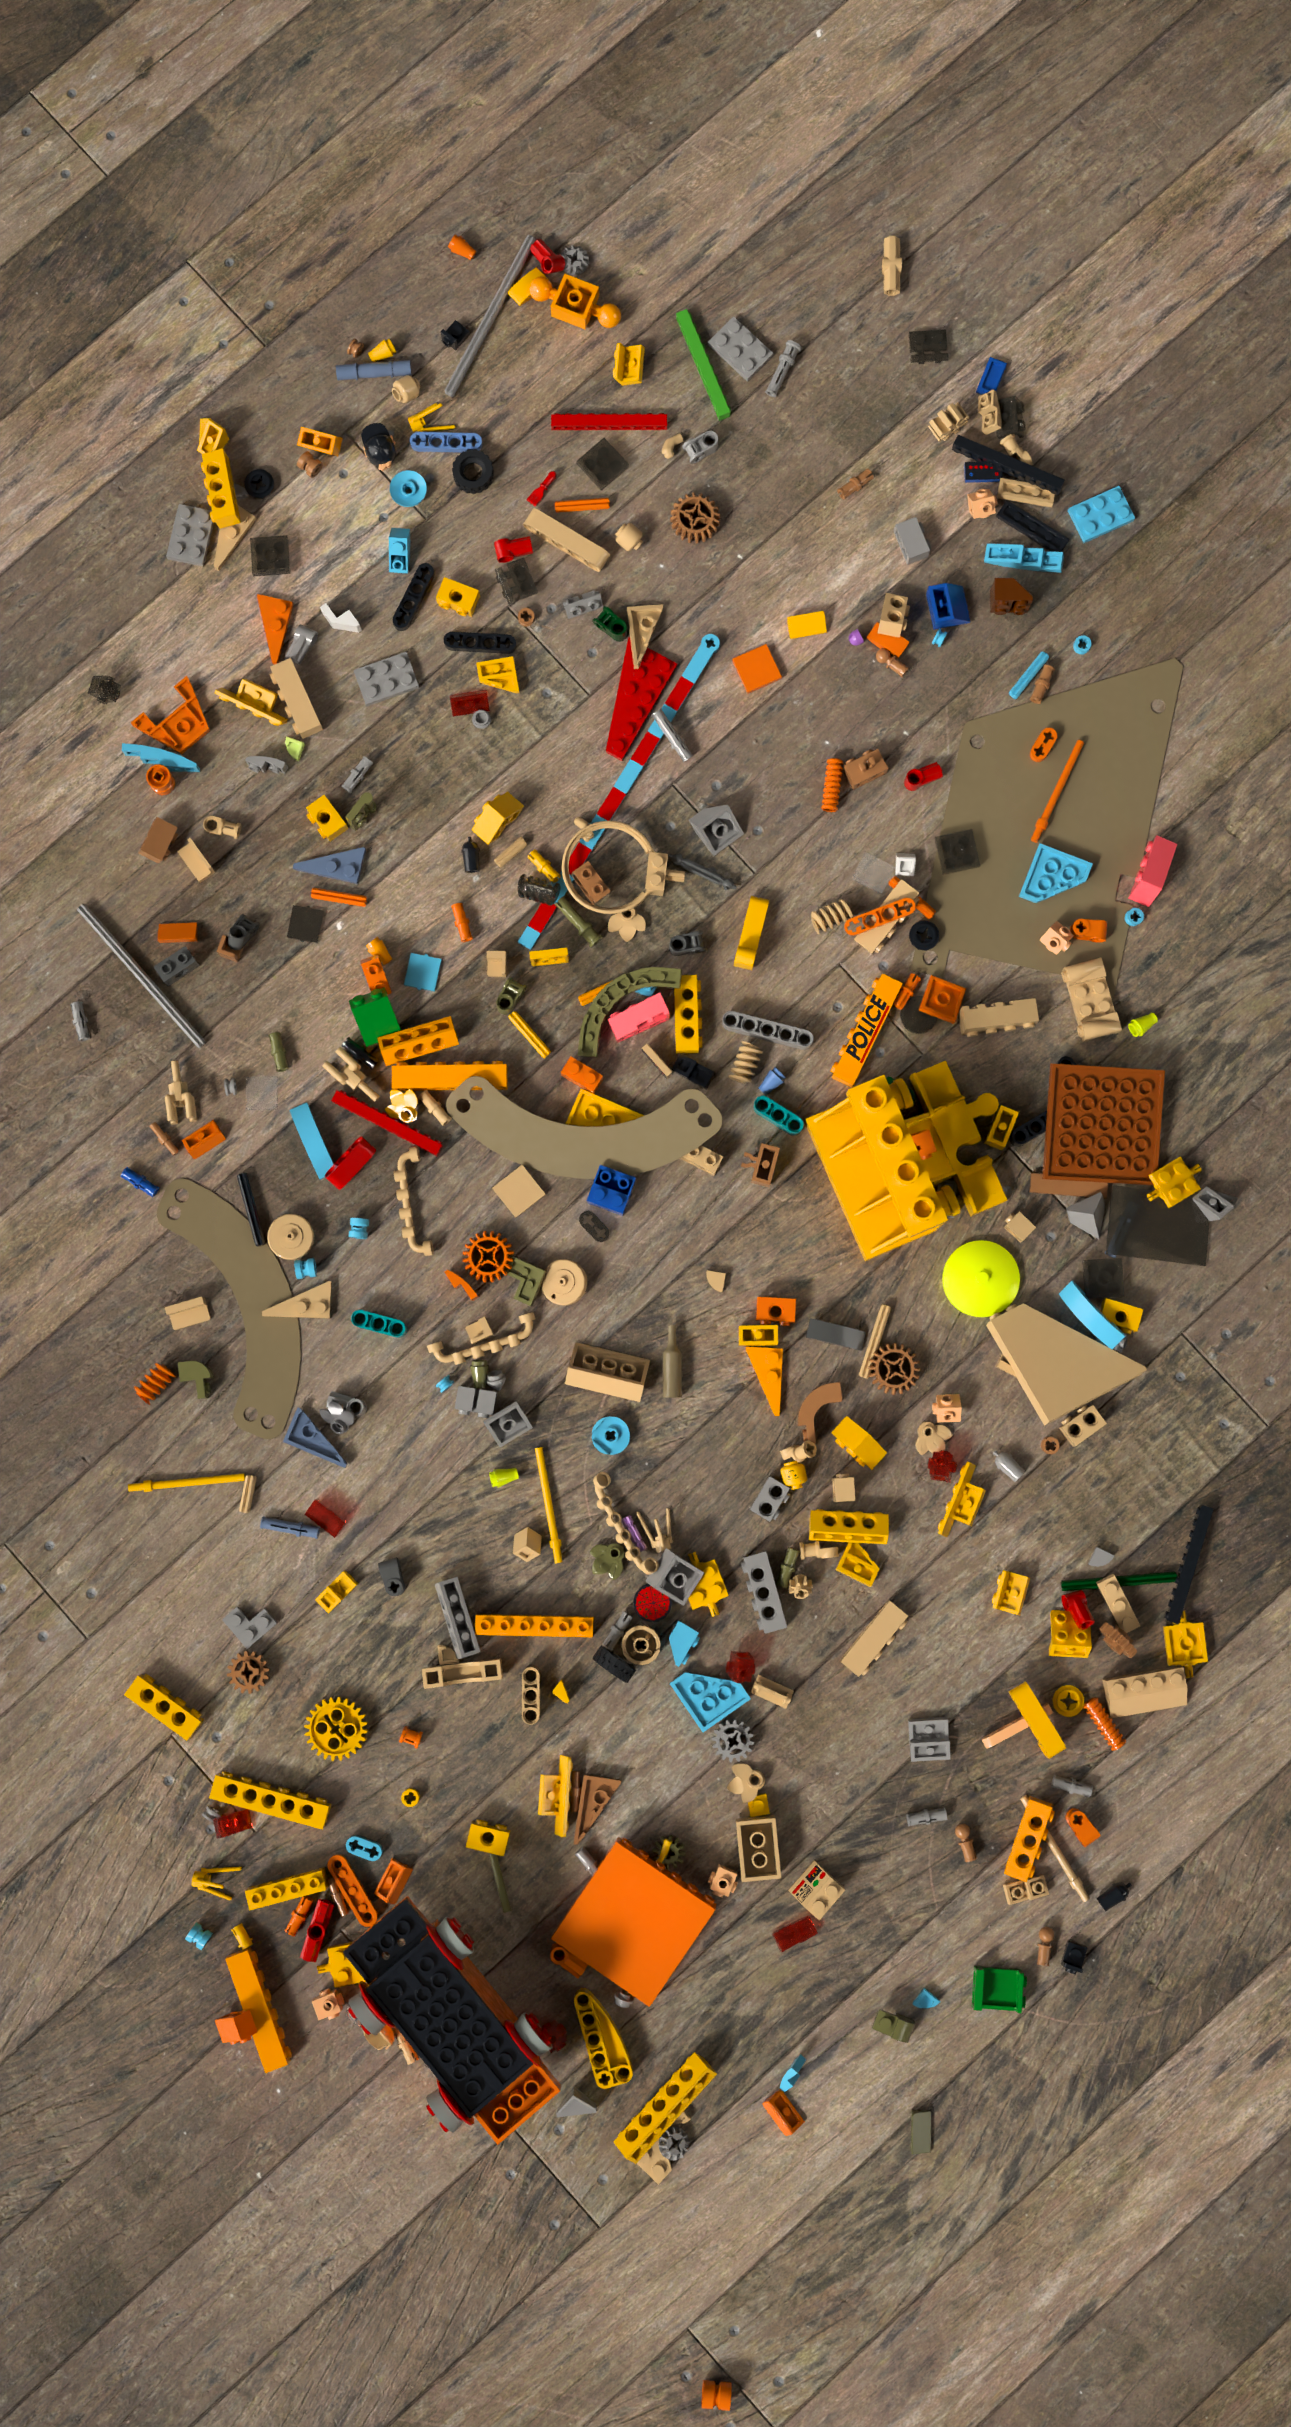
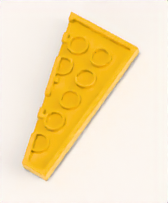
(597, 1111)

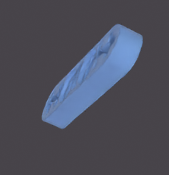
(446, 438)

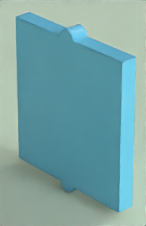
(422, 972)

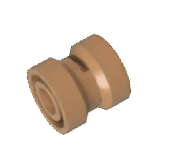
(309, 464)

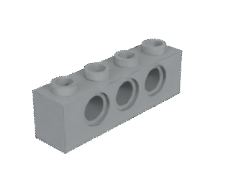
(457, 1618)
(777, 1620)

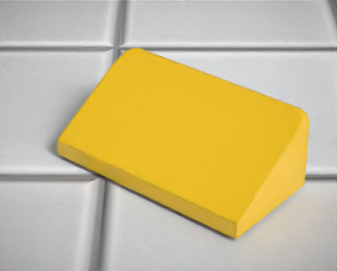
(806, 624)

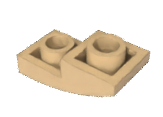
(990, 410)
(1021, 1891)

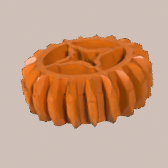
(481, 1263)

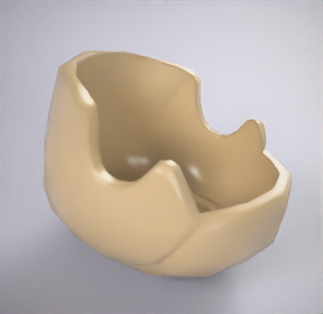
(383, 2039)

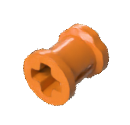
(411, 1737)

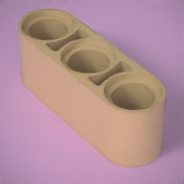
(531, 1704)

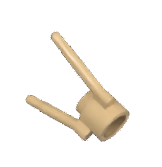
(661, 1541)

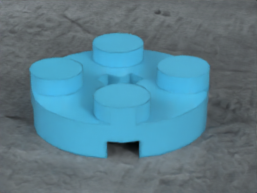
(610, 1424)

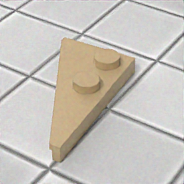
(231, 536)
(642, 623)
(310, 1304)

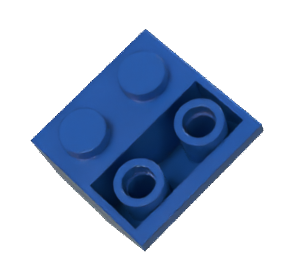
(947, 605)
(611, 1190)

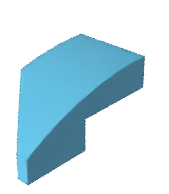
(792, 2073)

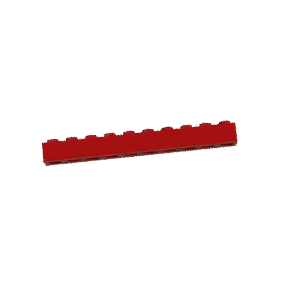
(609, 421)
(383, 1121)

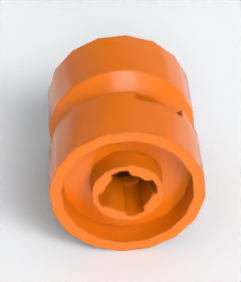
(160, 779)
(716, 2395)

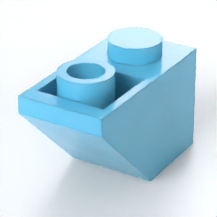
(399, 550)
(681, 1640)

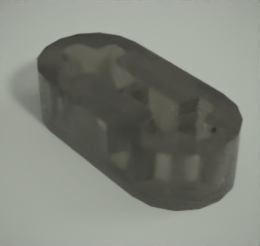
(597, 1223)

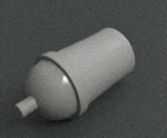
(1008, 1465)

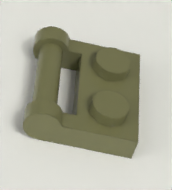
(357, 816)

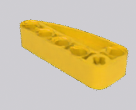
(609, 2043)

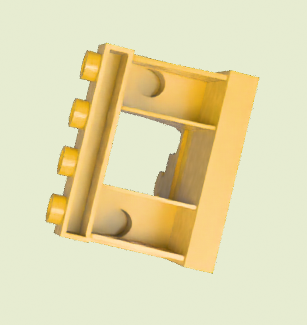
(878, 1167)

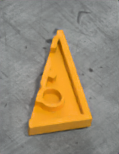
(768, 1368)

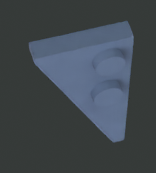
(339, 866)
(307, 1437)

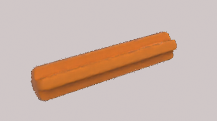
(582, 505)
(340, 897)
(921, 906)

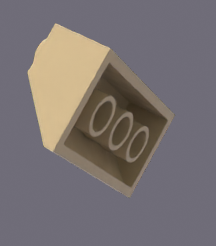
(607, 1372)
(1145, 1691)

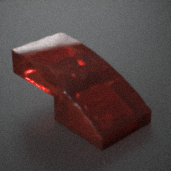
(794, 1933)

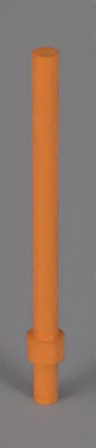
(1042, 823)

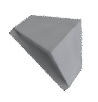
(1214, 1204)
(1088, 1214)
(576, 2104)

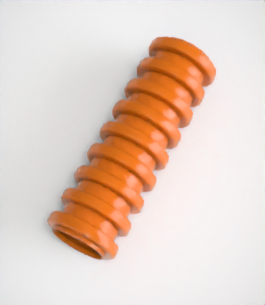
(832, 785)
(1104, 1724)

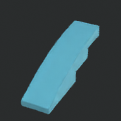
(1024, 558)
(153, 755)

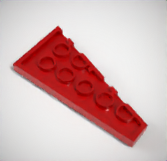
(636, 698)

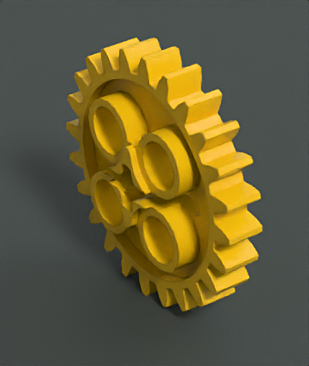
(350, 1716)

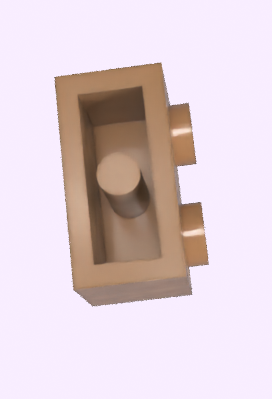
(158, 840)

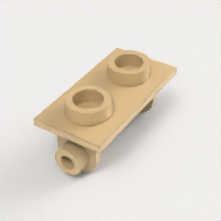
(772, 1691)

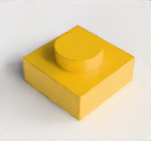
(759, 1806)

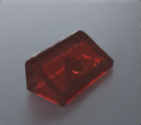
(469, 702)
(325, 1518)

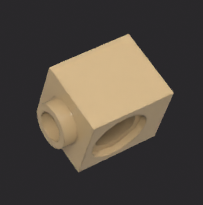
(1019, 1226)

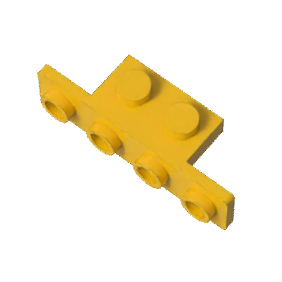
(254, 698)
(964, 1502)
(555, 1795)

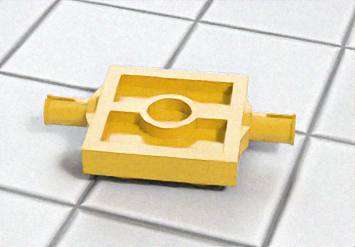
(1174, 1182)
(709, 1588)
(1185, 1644)
(340, 1967)

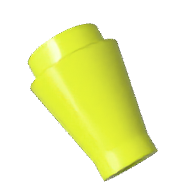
(1141, 1025)
(503, 1476)

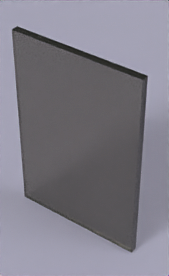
(1153, 1230)

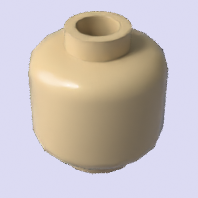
(406, 389)
(629, 537)

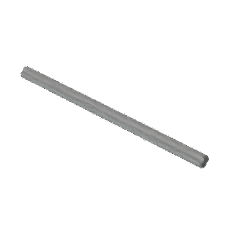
(490, 316)
(140, 974)

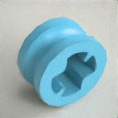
(939, 637)
(1083, 638)
(1139, 913)
(445, 1383)

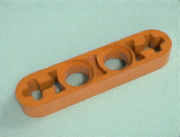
(878, 913)

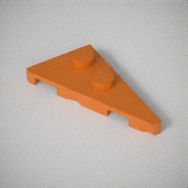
(275, 618)

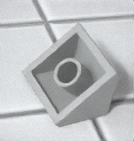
(508, 1424)

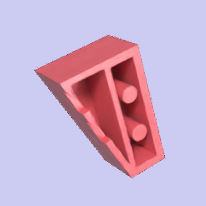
(1153, 871)
(639, 1017)

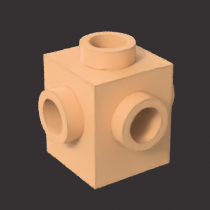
(982, 503)
(1057, 938)
(947, 1408)
(725, 1874)
(322, 2007)

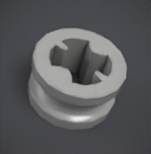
(230, 1086)
(211, 1813)

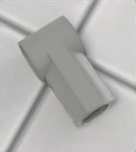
(303, 639)
(347, 1402)

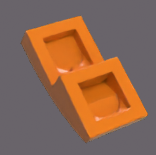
(893, 644)
(457, 1281)

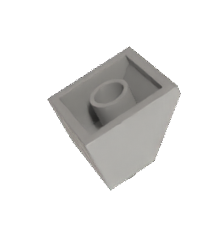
(675, 1577)

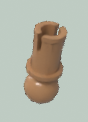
(884, 656)
(963, 1831)
(1046, 1934)

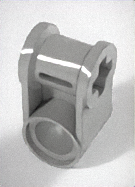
(697, 447)

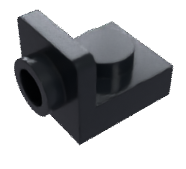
(454, 335)
(1073, 1957)

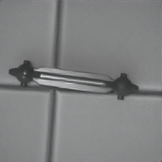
(702, 871)

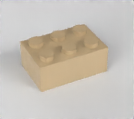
(758, 1848)

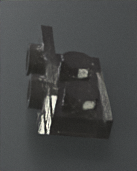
(1011, 417)

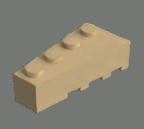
(998, 1017)

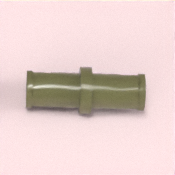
(278, 1052)
(787, 1567)

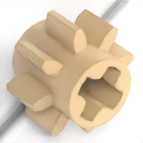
(800, 1586)

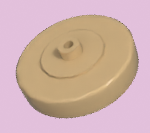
(290, 1236)
(564, 1282)

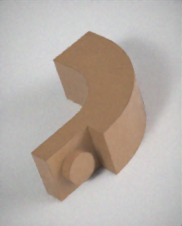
(820, 1396)

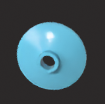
(408, 480)

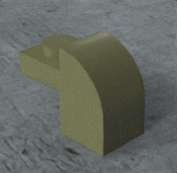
(197, 1372)
(893, 2025)

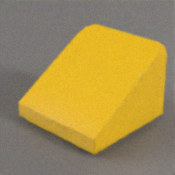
(561, 1692)

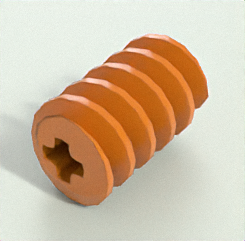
(154, 1382)

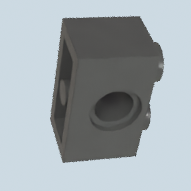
(176, 966)

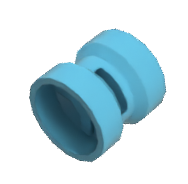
(358, 1233)
(305, 1268)
(197, 1935)

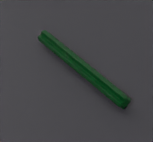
(1126, 1580)

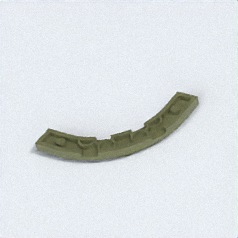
(613, 993)

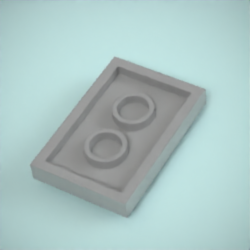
(740, 348)
(190, 535)
(386, 679)

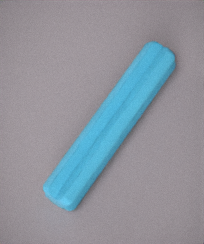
(1028, 675)

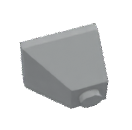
(716, 827)

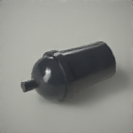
(470, 856)
(1114, 1895)

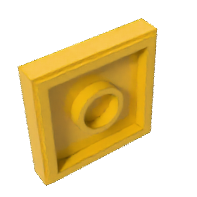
(549, 957)

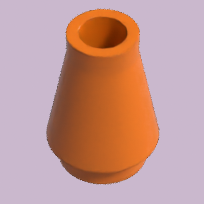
(461, 247)

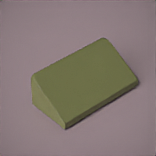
(920, 2131)

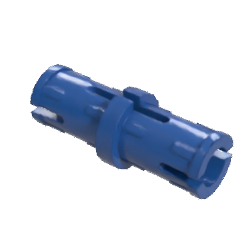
(140, 1182)

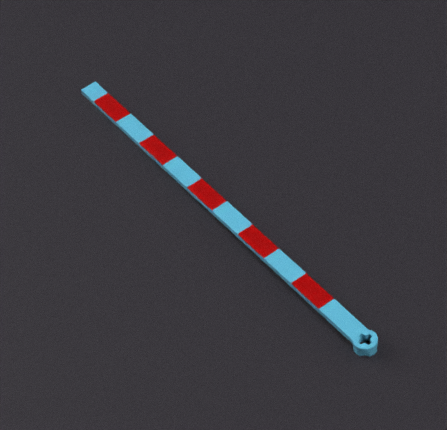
(625, 782)

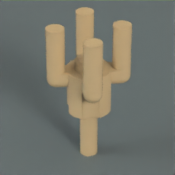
(350, 1074)
(179, 1097)

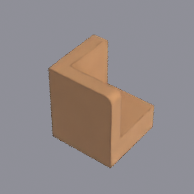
(226, 952)

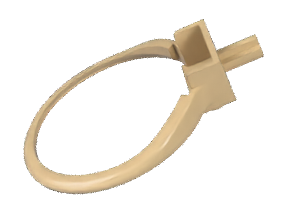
(655, 875)

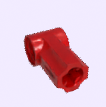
(549, 260)
(508, 549)
(924, 776)
(1077, 1605)

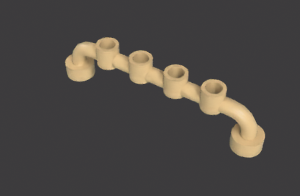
(406, 1212)
(494, 1346)
(649, 1565)

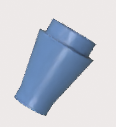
(772, 1080)

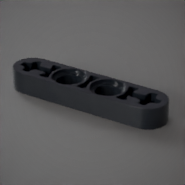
(412, 596)
(480, 639)

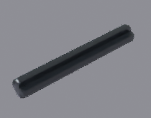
(251, 1209)

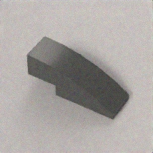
(835, 1334)

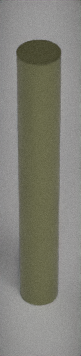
(500, 1882)

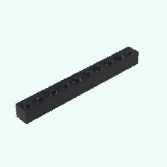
(1008, 464)
(1189, 1564)

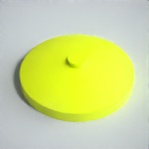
(981, 1278)

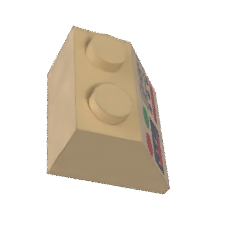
(816, 1890)

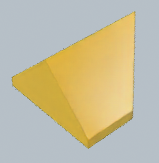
(211, 436)

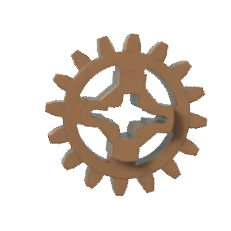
(1118, 1640)
(249, 1680)

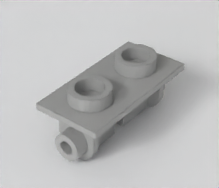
(590, 602)

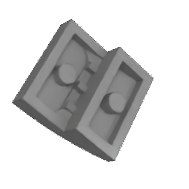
(929, 1739)

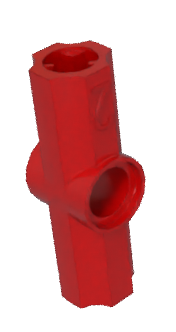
(314, 1942)

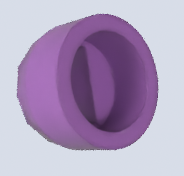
(855, 638)

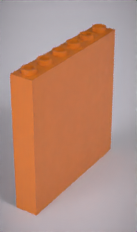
(634, 1921)

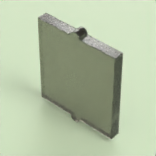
(305, 924)

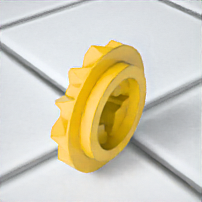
(1073, 1708)

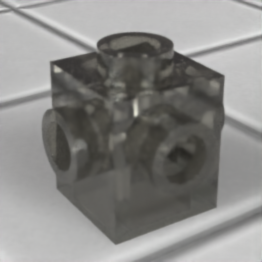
(104, 689)

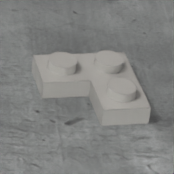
(249, 1631)

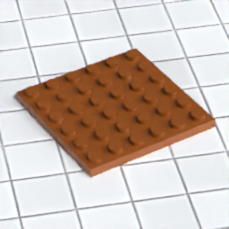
(1103, 1124)

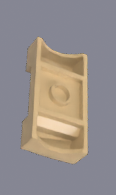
(1091, 999)

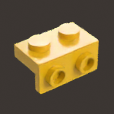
(628, 364)
(1010, 1592)

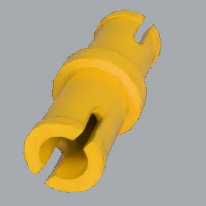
(544, 866)

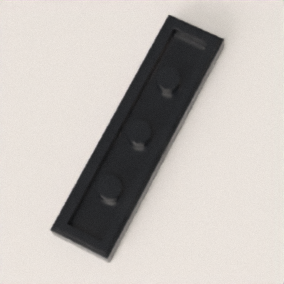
(1032, 527)

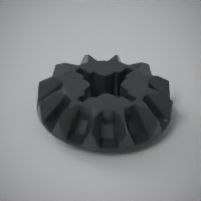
(255, 477)
(932, 933)

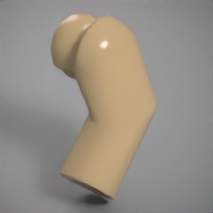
(669, 445)
(581, 823)

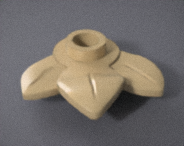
(626, 925)
(934, 1440)
(743, 1784)

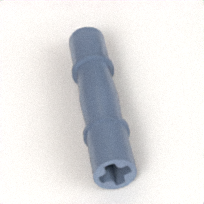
(373, 370)

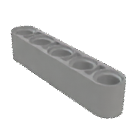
(760, 1023)

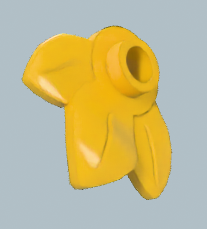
(401, 1104)

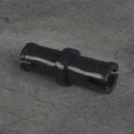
(360, 1053)

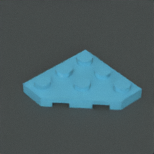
(1053, 874)
(708, 1697)

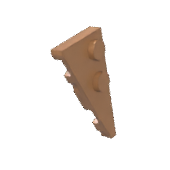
(594, 1796)

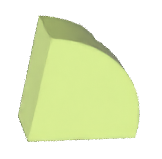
(294, 747)

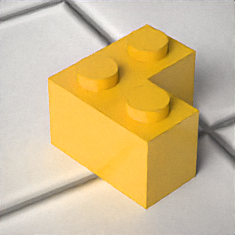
(496, 816)
(858, 1443)

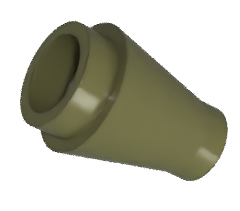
(479, 1372)

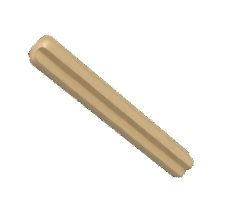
(875, 1340)

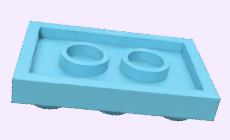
(1101, 514)

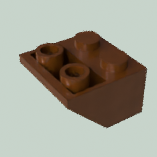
(1009, 597)

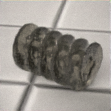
(538, 891)

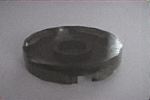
(915, 1020)

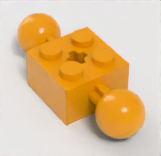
(575, 301)

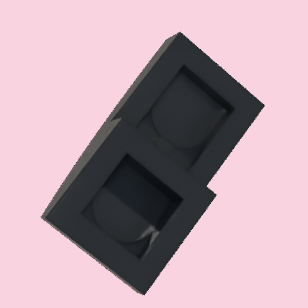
(693, 1071)

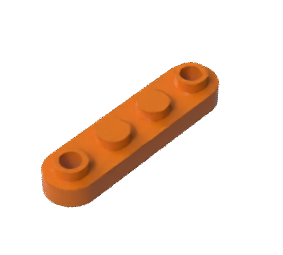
(352, 1890)

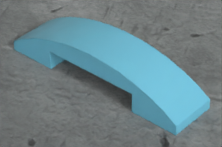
(312, 1139)
(1090, 1316)

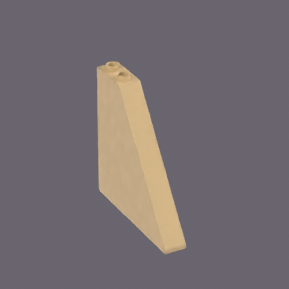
(1057, 1363)

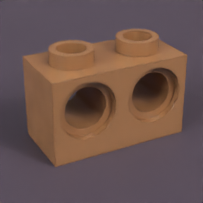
(590, 883)

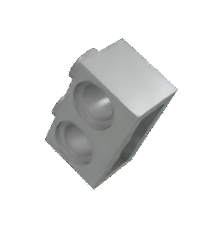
(765, 1497)

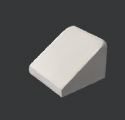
(905, 864)

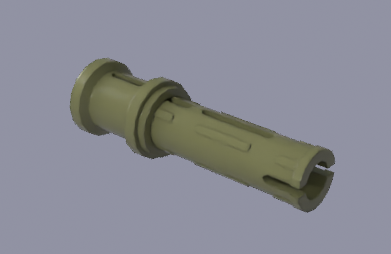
(584, 928)

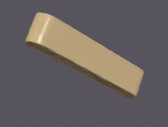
(566, 540)

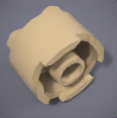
(641, 1656)

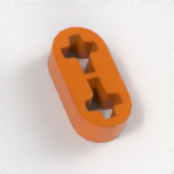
(1046, 746)

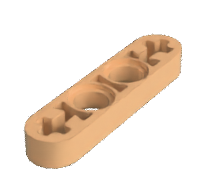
(1010, 1729)

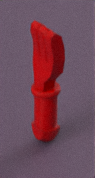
(537, 495)

